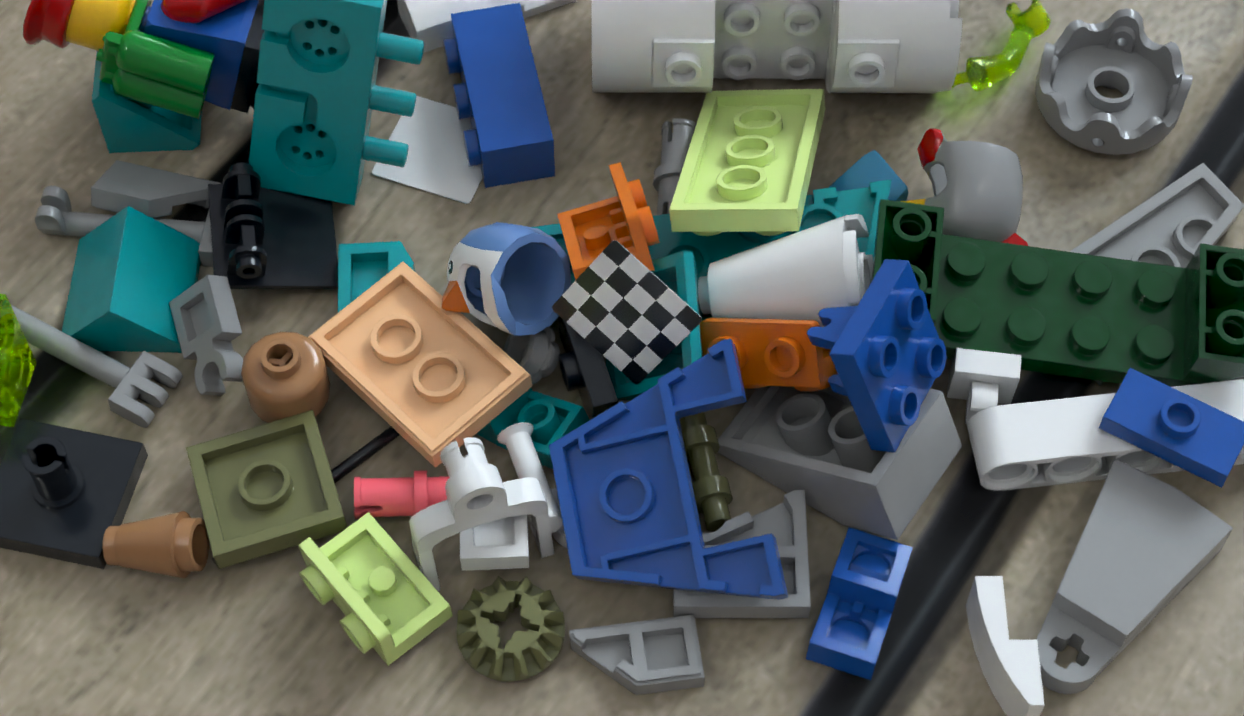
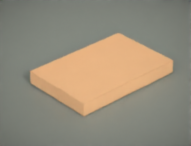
(420, 364)

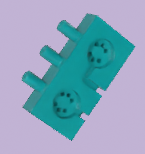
(320, 96)

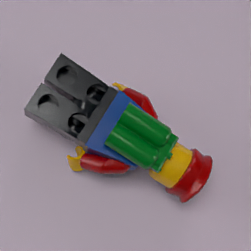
(162, 52)

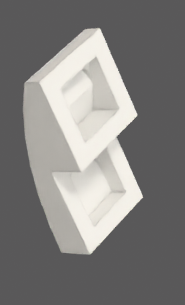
(1007, 664)

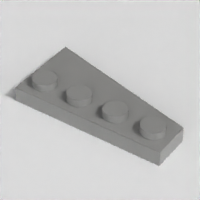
(1170, 223)

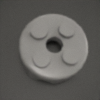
(1119, 58)

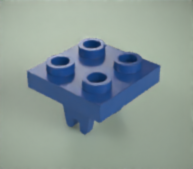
(883, 353)

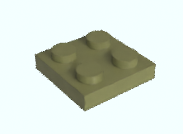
(265, 489)

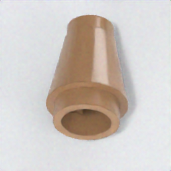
(159, 545)

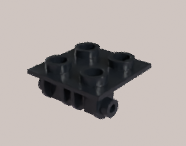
(270, 235)

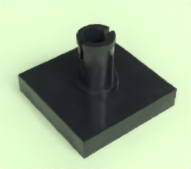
(65, 490)

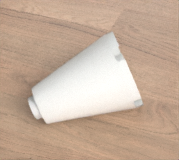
(791, 275)

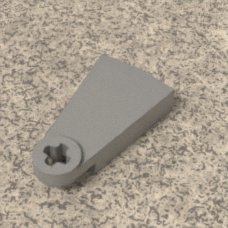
(1126, 569)

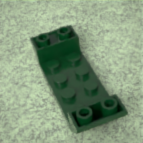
(1072, 308)

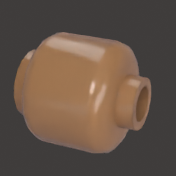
(285, 376)

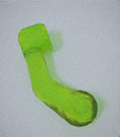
(988, 70)

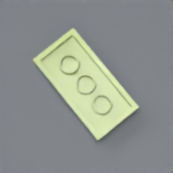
(749, 162)

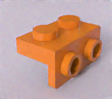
(619, 218)
(772, 352)

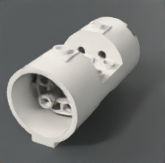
(846, 42)

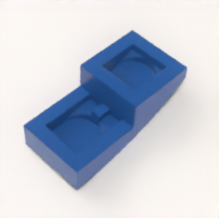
(859, 603)

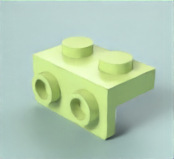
(376, 587)

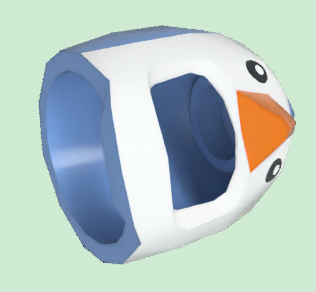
(507, 277)

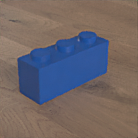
(500, 96)

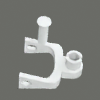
(480, 496)

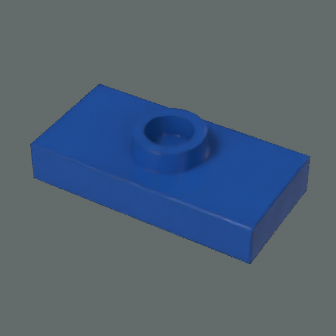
(1175, 427)

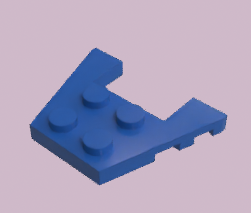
(633, 498)

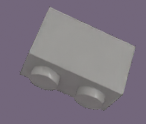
(819, 447)

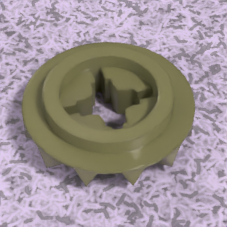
(527, 651)

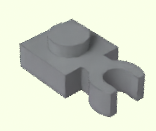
(205, 327)

